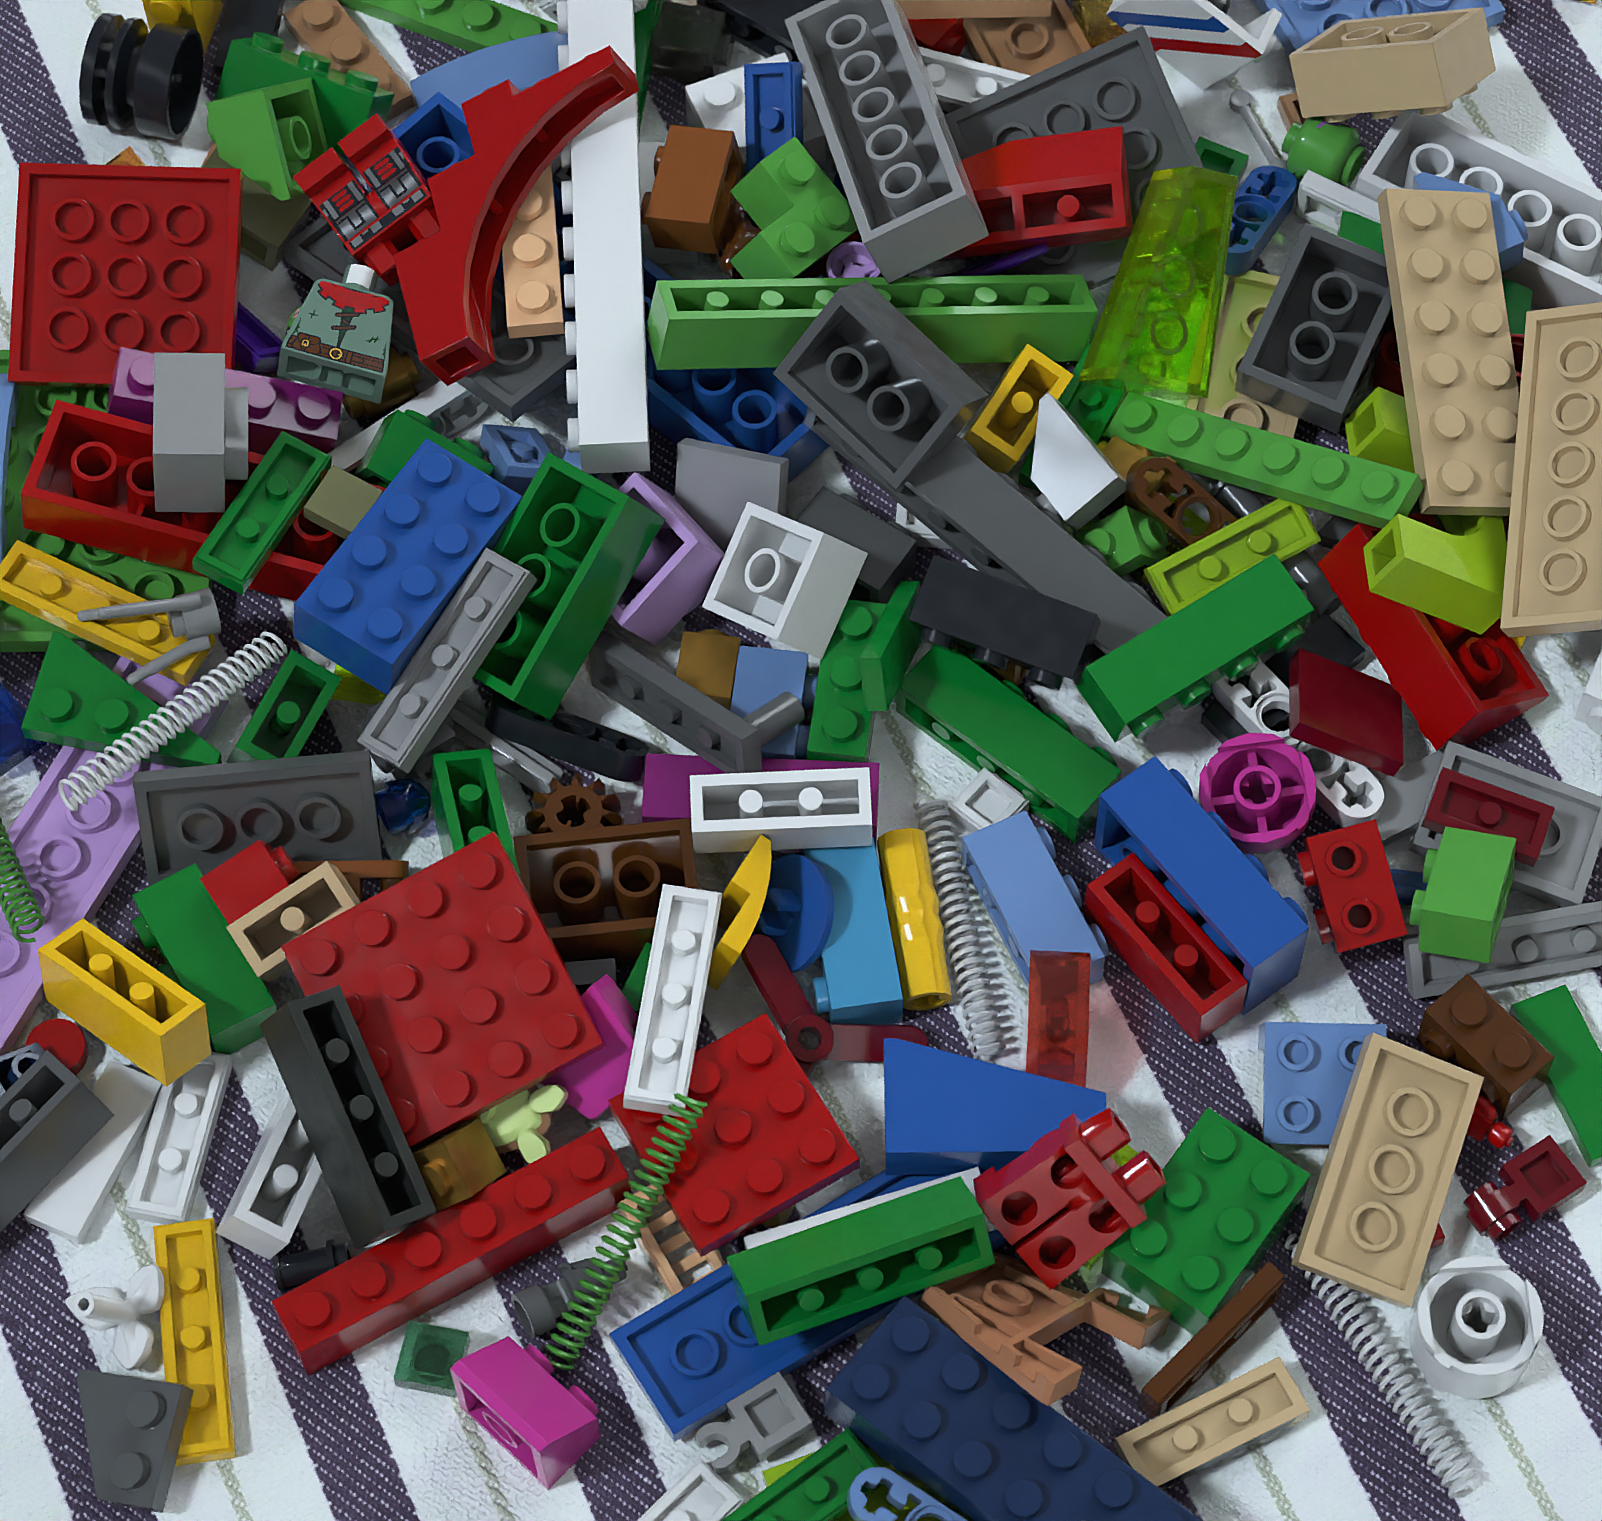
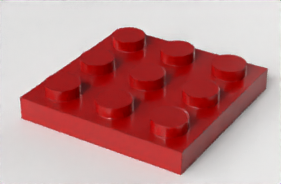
(757, 1145)

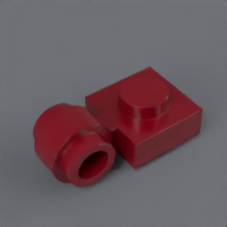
(1535, 1179)

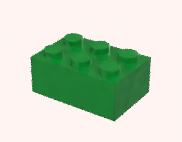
(1207, 1223)

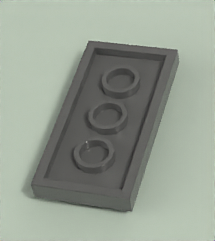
(210, 813)

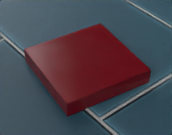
(1345, 712)

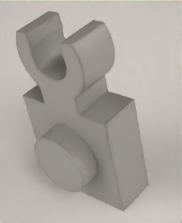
(762, 1419)

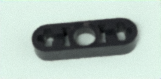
(569, 739)

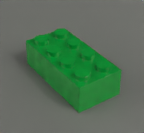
(583, 551)

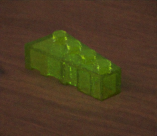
(1167, 290)

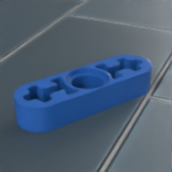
(1272, 212)

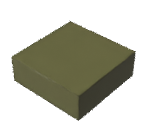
(340, 502)

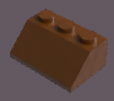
(604, 884)

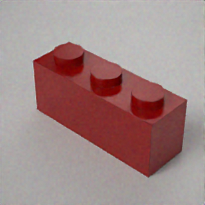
(1165, 948)

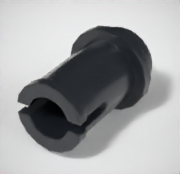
(303, 1266)

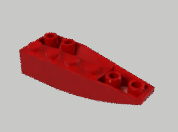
(1046, 192)

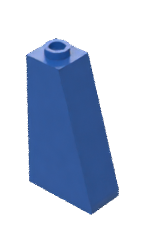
(968, 1113)

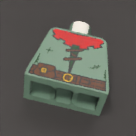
(341, 336)

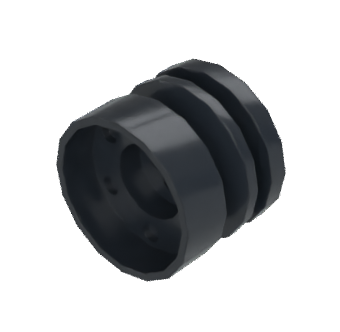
(141, 75)

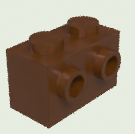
(1483, 1038)

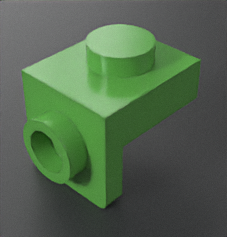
(1126, 540)

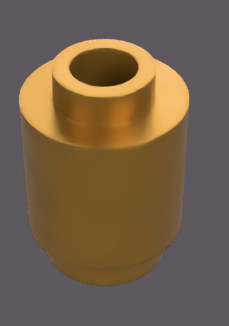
(398, 388)

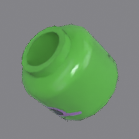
(1325, 149)

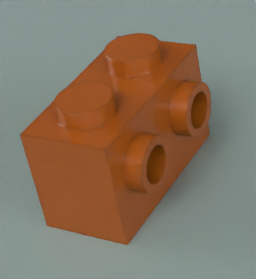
(692, 189)

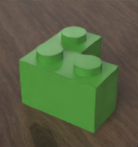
(796, 210)

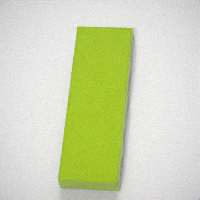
(1219, 557)

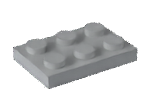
(1571, 838)

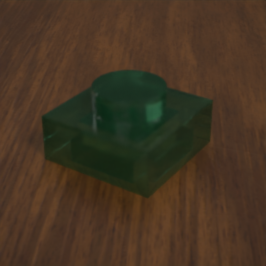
(428, 1356)

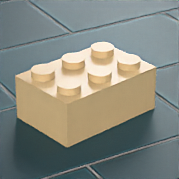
(1393, 64)

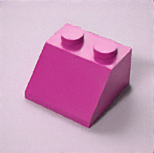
(526, 1408)

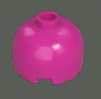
(1259, 791)

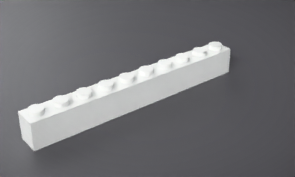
(606, 257)

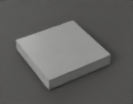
(721, 479)

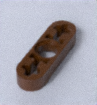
(1174, 481)

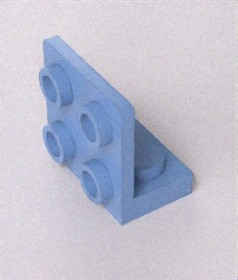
(1307, 1077)

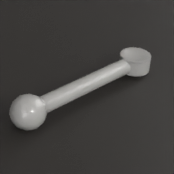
(1240, 103)

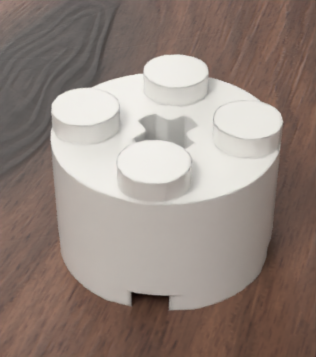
(1504, 1311)

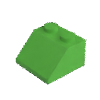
(269, 134)

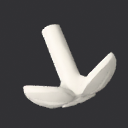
(103, 1309)

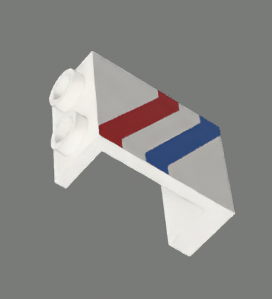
(1198, 36)

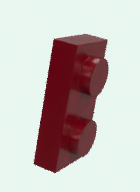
(1489, 809)

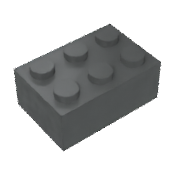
(1318, 329)

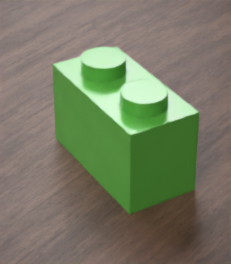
(1464, 894)

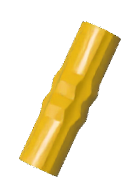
(914, 919)

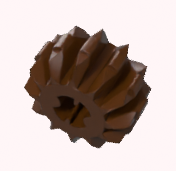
(573, 803)

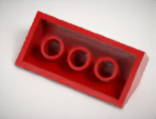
(1446, 674)

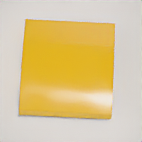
(741, 909)

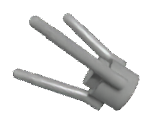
(188, 616)

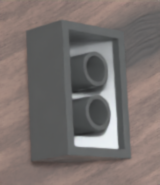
(879, 383)

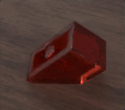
(1058, 1015)

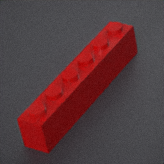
(452, 1251)

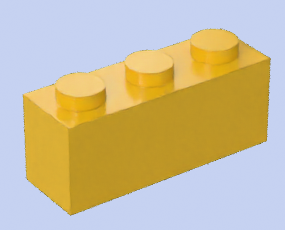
(125, 1002)

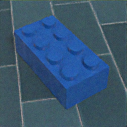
(402, 565)
(1206, 874)

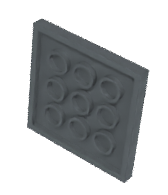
(1091, 91)

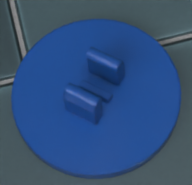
(797, 910)

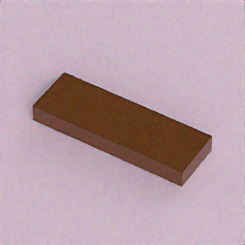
(1212, 1341)

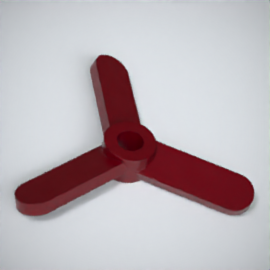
(796, 1016)

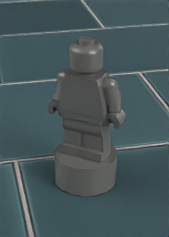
(541, 1306)

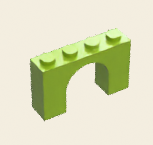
(1438, 572)

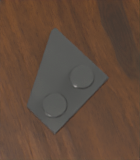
(132, 1436)

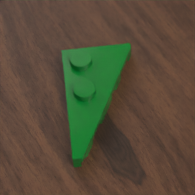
(90, 707)

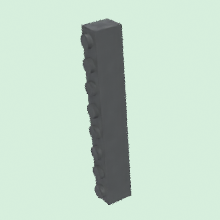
(1011, 538)

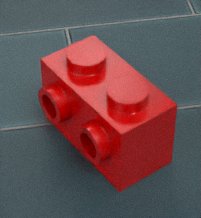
(1353, 887)

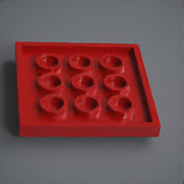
(121, 263)
(451, 989)

